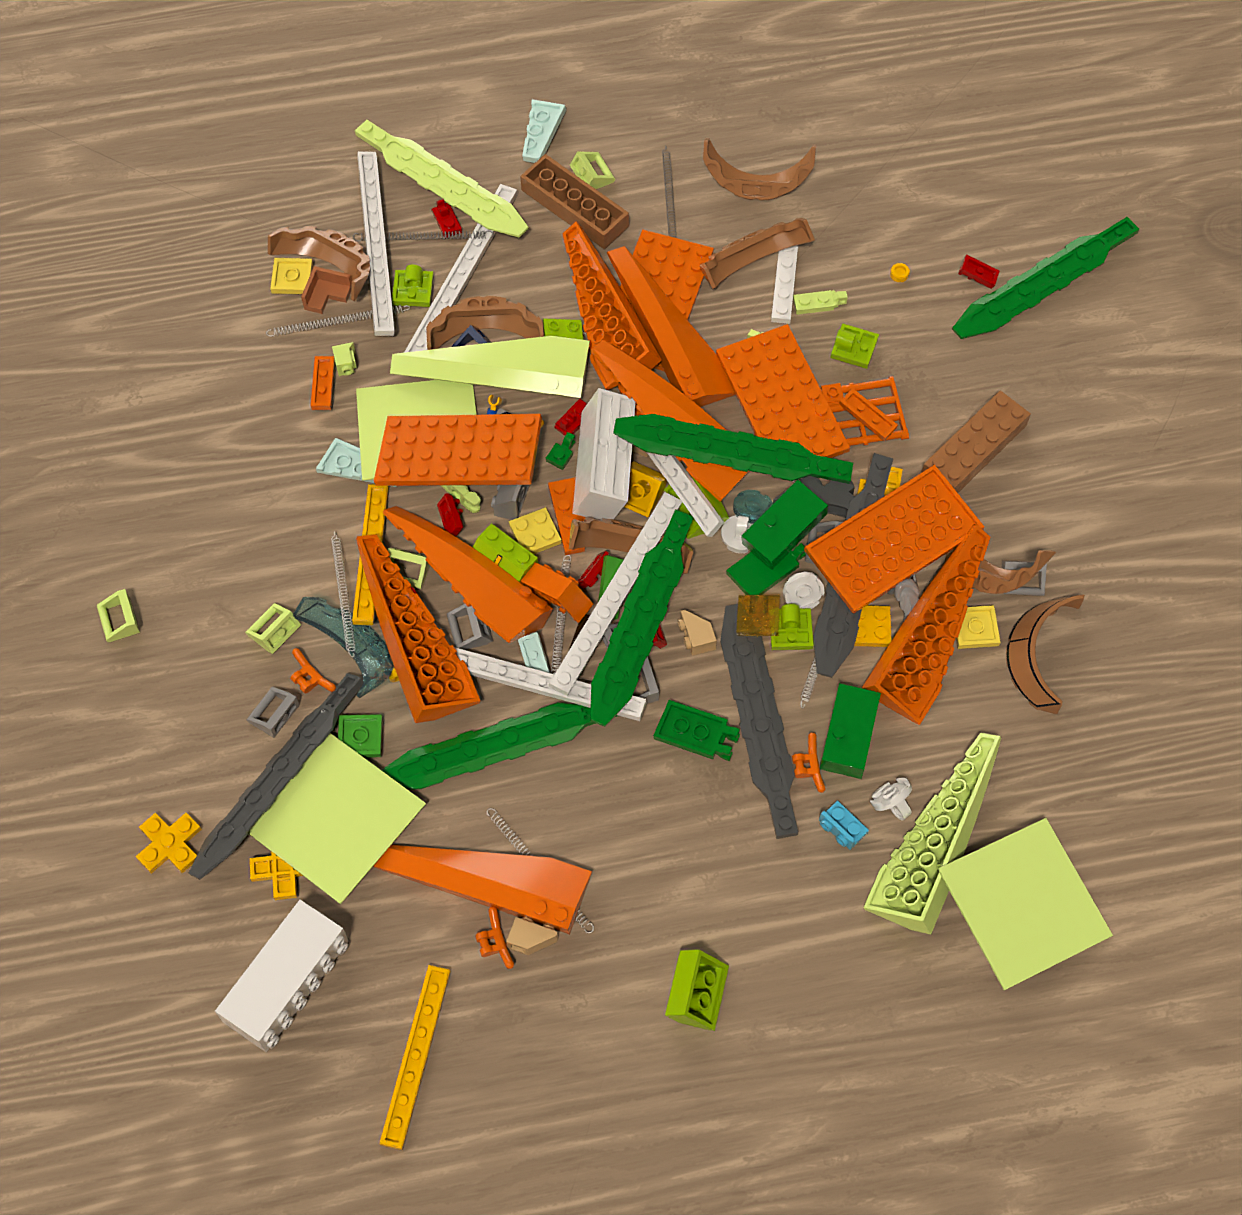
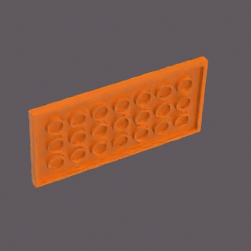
(674, 268)
(781, 392)
(458, 450)
(892, 538)

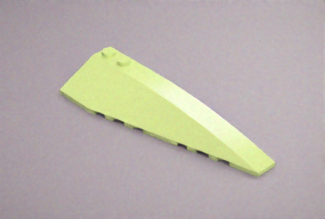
(529, 365)
(910, 885)

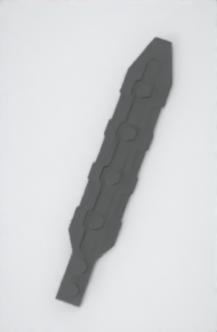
(837, 625)
(760, 722)
(278, 772)

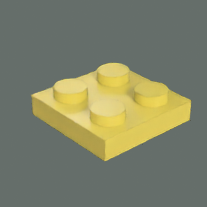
(290, 275)
(535, 531)
(979, 628)

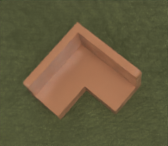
(325, 285)

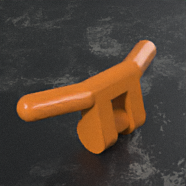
(307, 669)
(811, 757)
(496, 934)

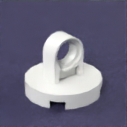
(732, 532)
(803, 590)
(893, 798)

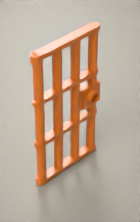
(834, 393)

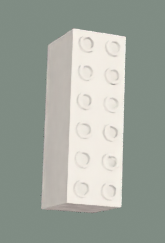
(603, 457)
(283, 976)

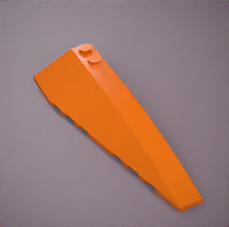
(605, 307)
(684, 353)
(514, 884)

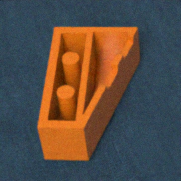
(557, 589)

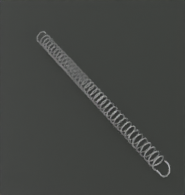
(669, 193)
(431, 236)

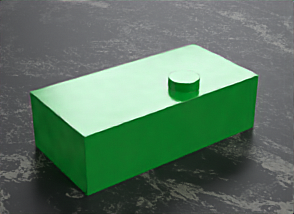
(784, 524)
(850, 731)

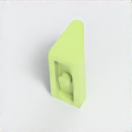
(584, 170)
(415, 558)
(129, 628)
(277, 632)

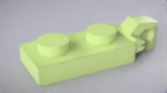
(819, 301)

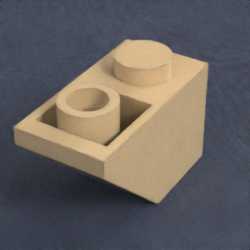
(698, 633)
(530, 937)

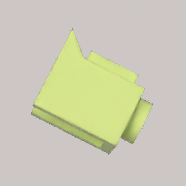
(345, 358)

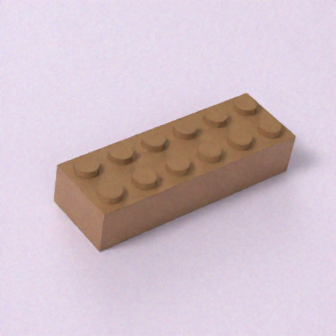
(574, 201)
(979, 440)

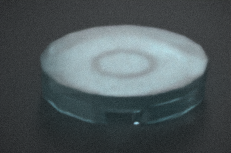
(751, 504)

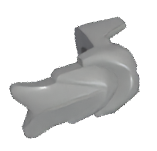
(907, 594)

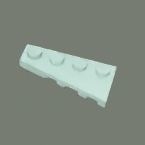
(541, 129)
(342, 461)

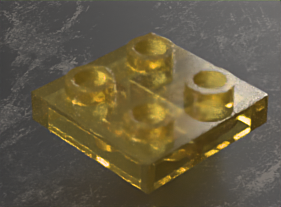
(758, 615)

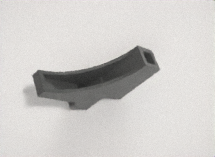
(834, 494)

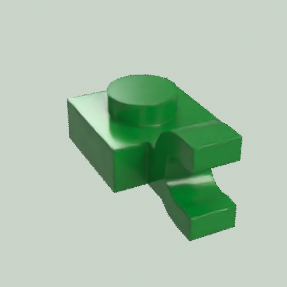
(561, 454)

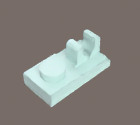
(533, 652)

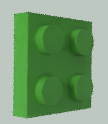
(362, 733)

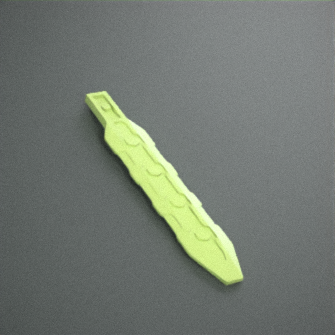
(439, 177)

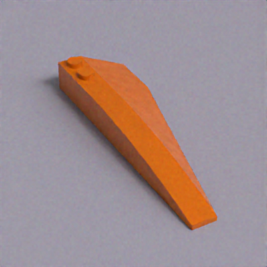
(661, 398)
(493, 593)
(918, 655)
(423, 659)

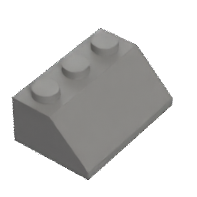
(509, 500)

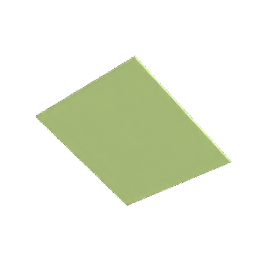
(405, 399)
(336, 818)
(1025, 903)

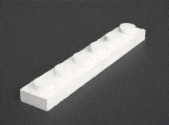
(784, 285)
(688, 493)

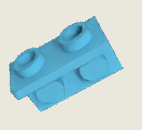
(843, 825)

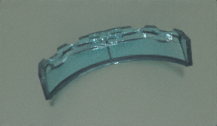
(370, 651)

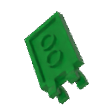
(756, 578)
(695, 731)

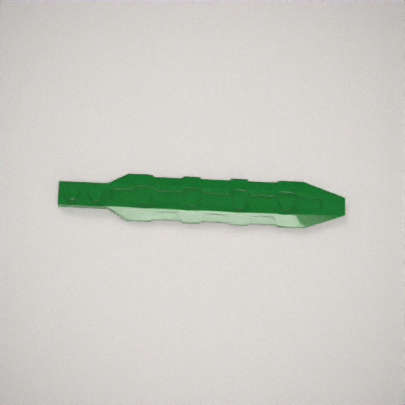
(1042, 280)
(727, 448)
(639, 622)
(487, 746)

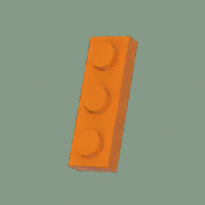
(322, 383)
(868, 414)

